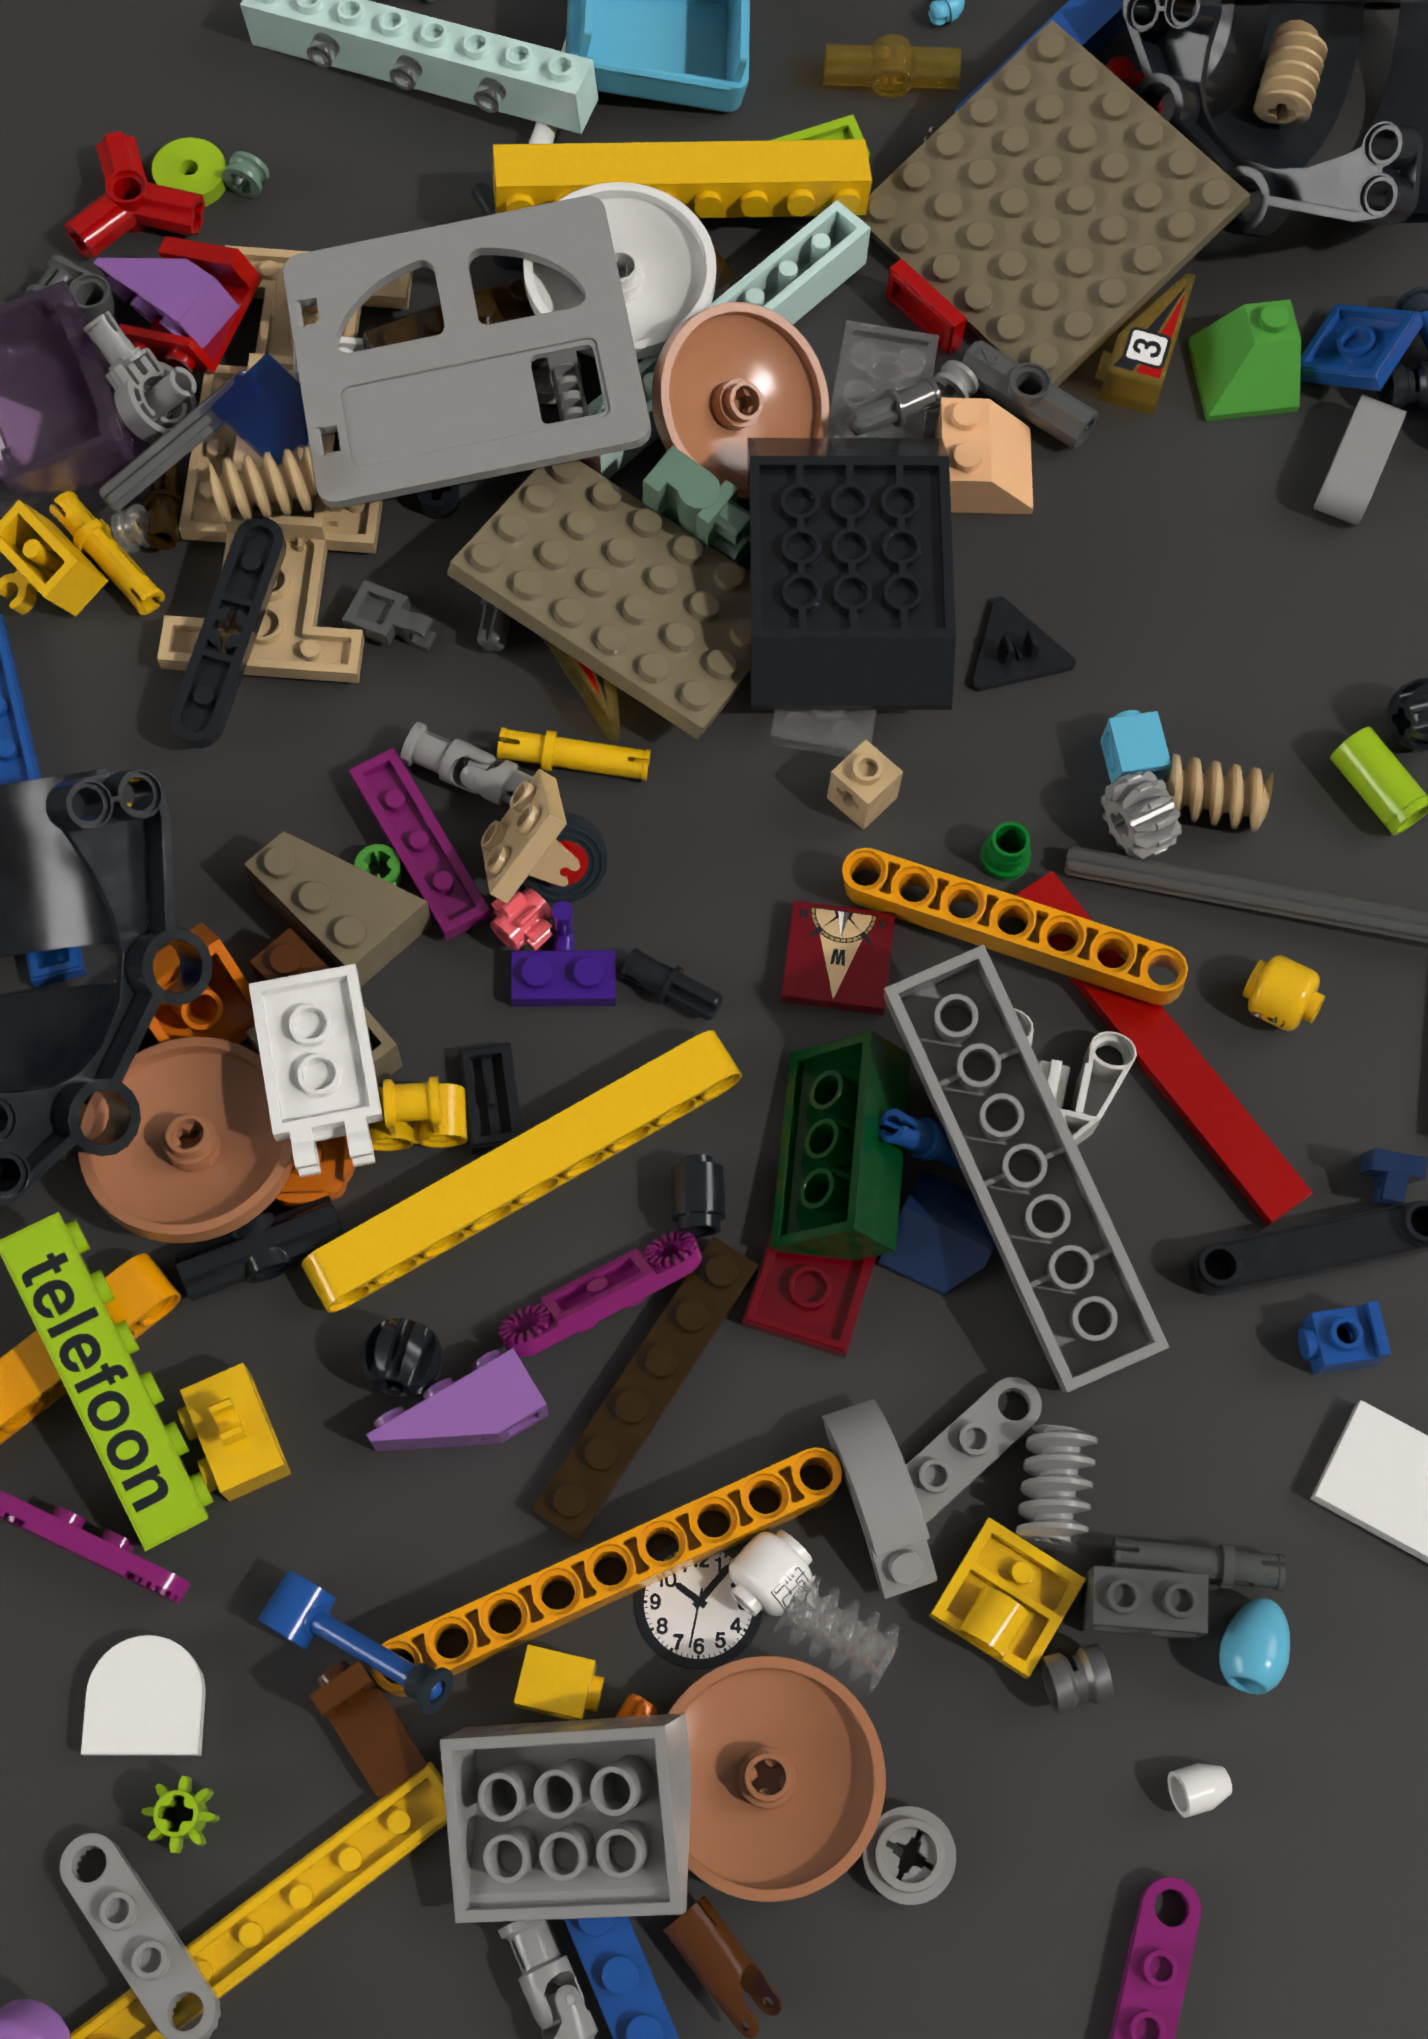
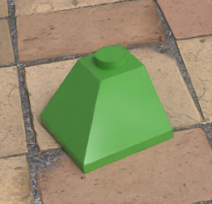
(1249, 362)

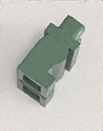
(698, 503)

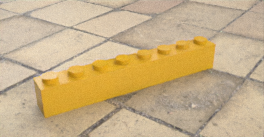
(705, 176)

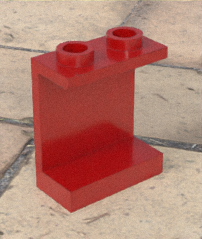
(235, 276)

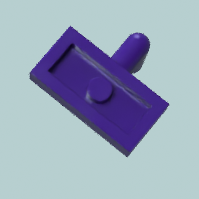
(564, 974)

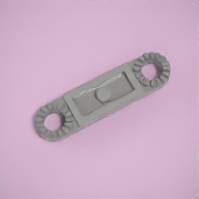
(970, 1446)
(139, 1937)

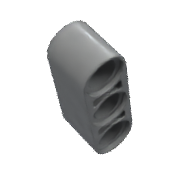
(1359, 460)

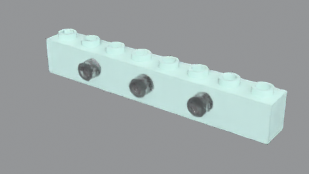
(430, 57)

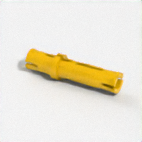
(96, 540)
(573, 754)

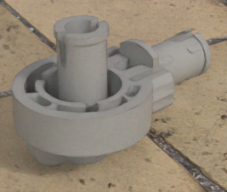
(142, 384)

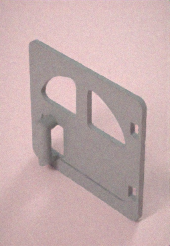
(468, 397)

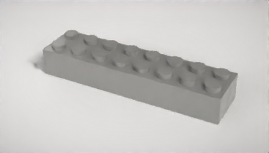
(1024, 1170)

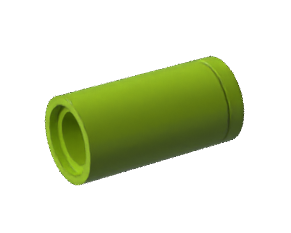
(1381, 780)

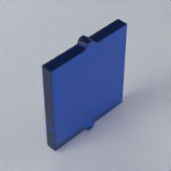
(265, 409)

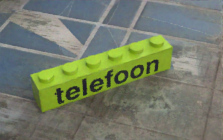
(104, 1381)

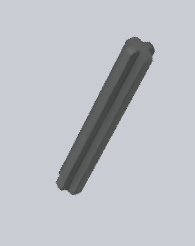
(164, 452)

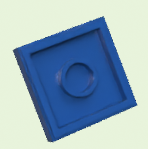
(1359, 346)

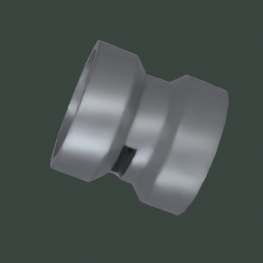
(1077, 1678)

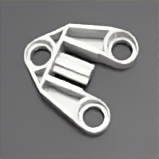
(1095, 1083)

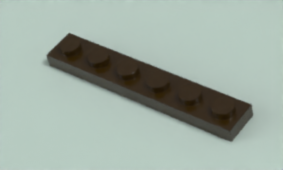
(644, 1390)

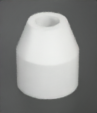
(1198, 1788)

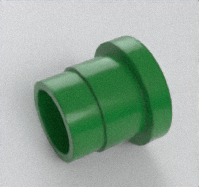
(1006, 865)

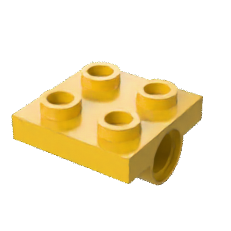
(1007, 1598)

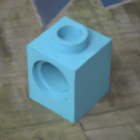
(1135, 744)

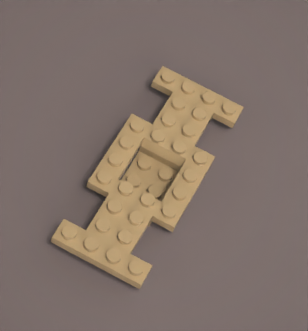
(288, 636)

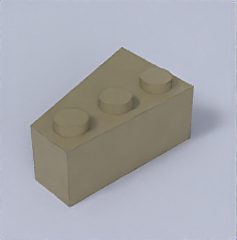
(336, 905)

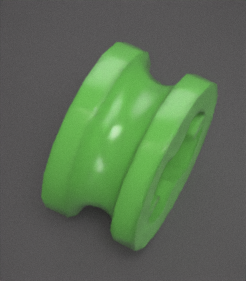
(381, 853)

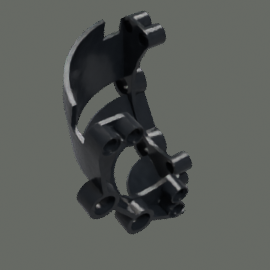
(1371, 185)
(77, 875)

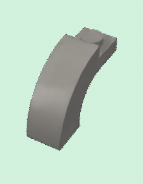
(882, 1497)

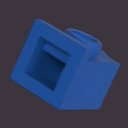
(1365, 1335)

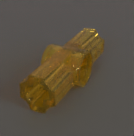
(891, 66)

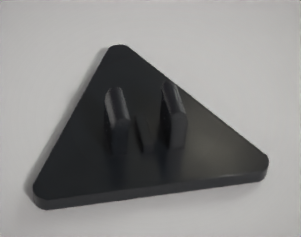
(1016, 650)

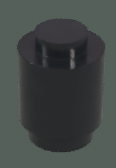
(698, 1195)

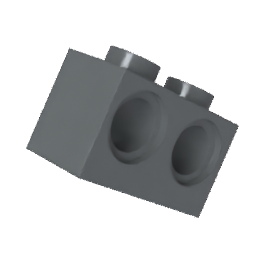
(1145, 1603)

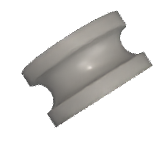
(956, 380)

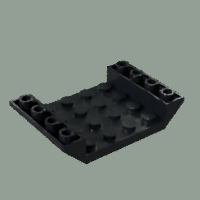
(851, 574)

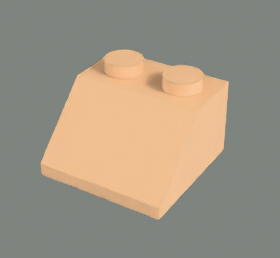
(986, 457)

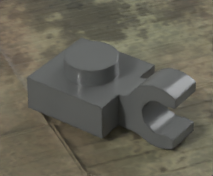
(385, 614)

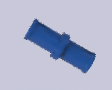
(920, 1137)

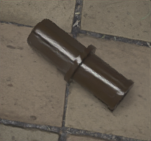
(164, 510)

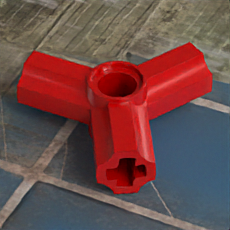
(131, 201)

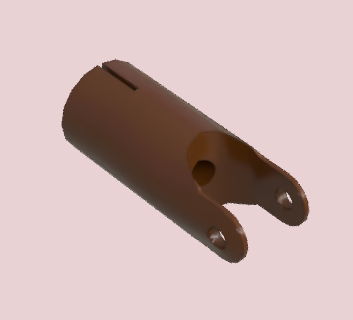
(722, 1965)

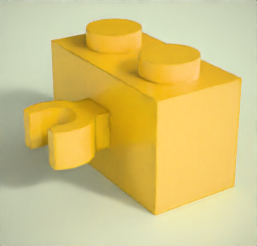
(44, 563)
(233, 1433)

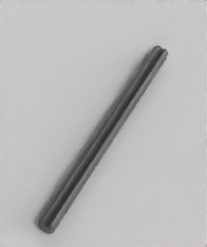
(1247, 893)

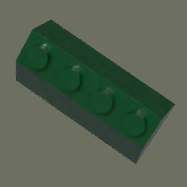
(834, 1170)

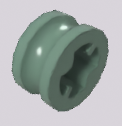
(245, 174)

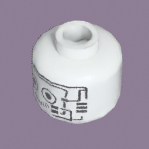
(769, 1572)

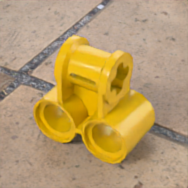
(421, 1115)

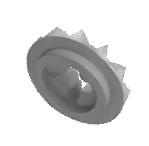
(935, 1845)

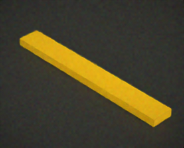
(293, 1902)

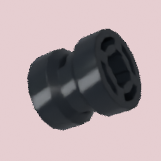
(1407, 386)

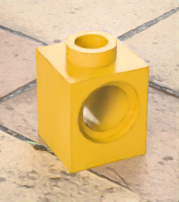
(558, 1684)

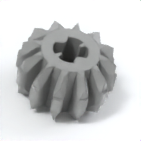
(1141, 814)

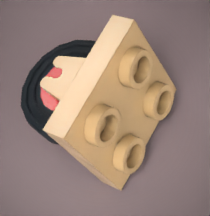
(543, 846)

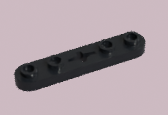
(213, 676)

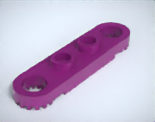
(600, 1294)
(108, 1552)
(1156, 1966)

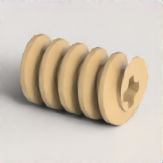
(1291, 74)
(264, 485)
(1219, 793)

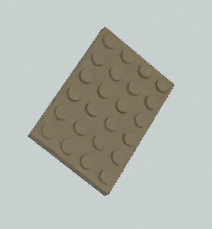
(617, 591)

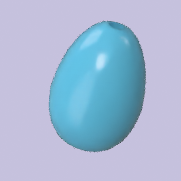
(1256, 1647)

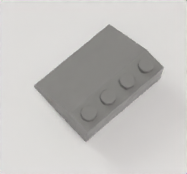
(568, 1818)

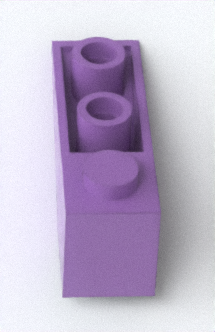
(173, 291)
(475, 1410)

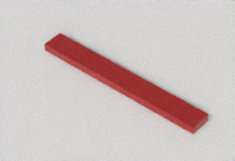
(1185, 1079)

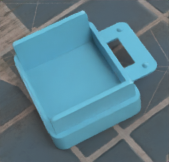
(665, 49)

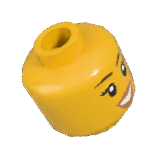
(1283, 993)

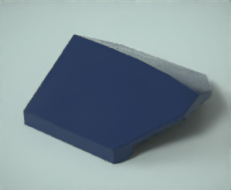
(939, 1236)

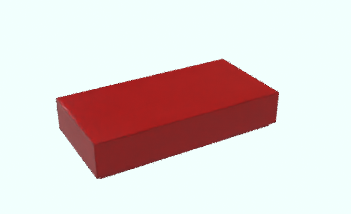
(925, 306)

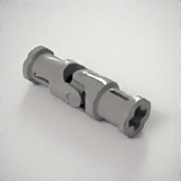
(483, 774)
(560, 2013)

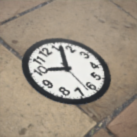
(693, 1615)

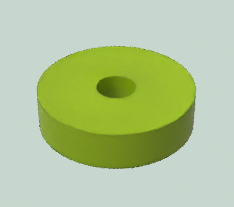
(188, 156)

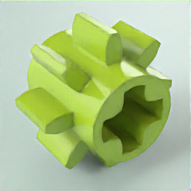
(187, 1829)

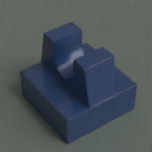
(1391, 1173)

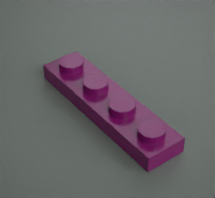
(420, 844)

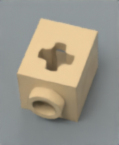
(869, 779)

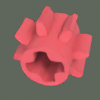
(522, 920)

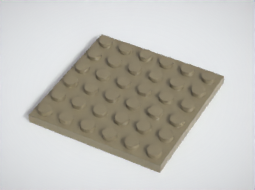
(1052, 205)

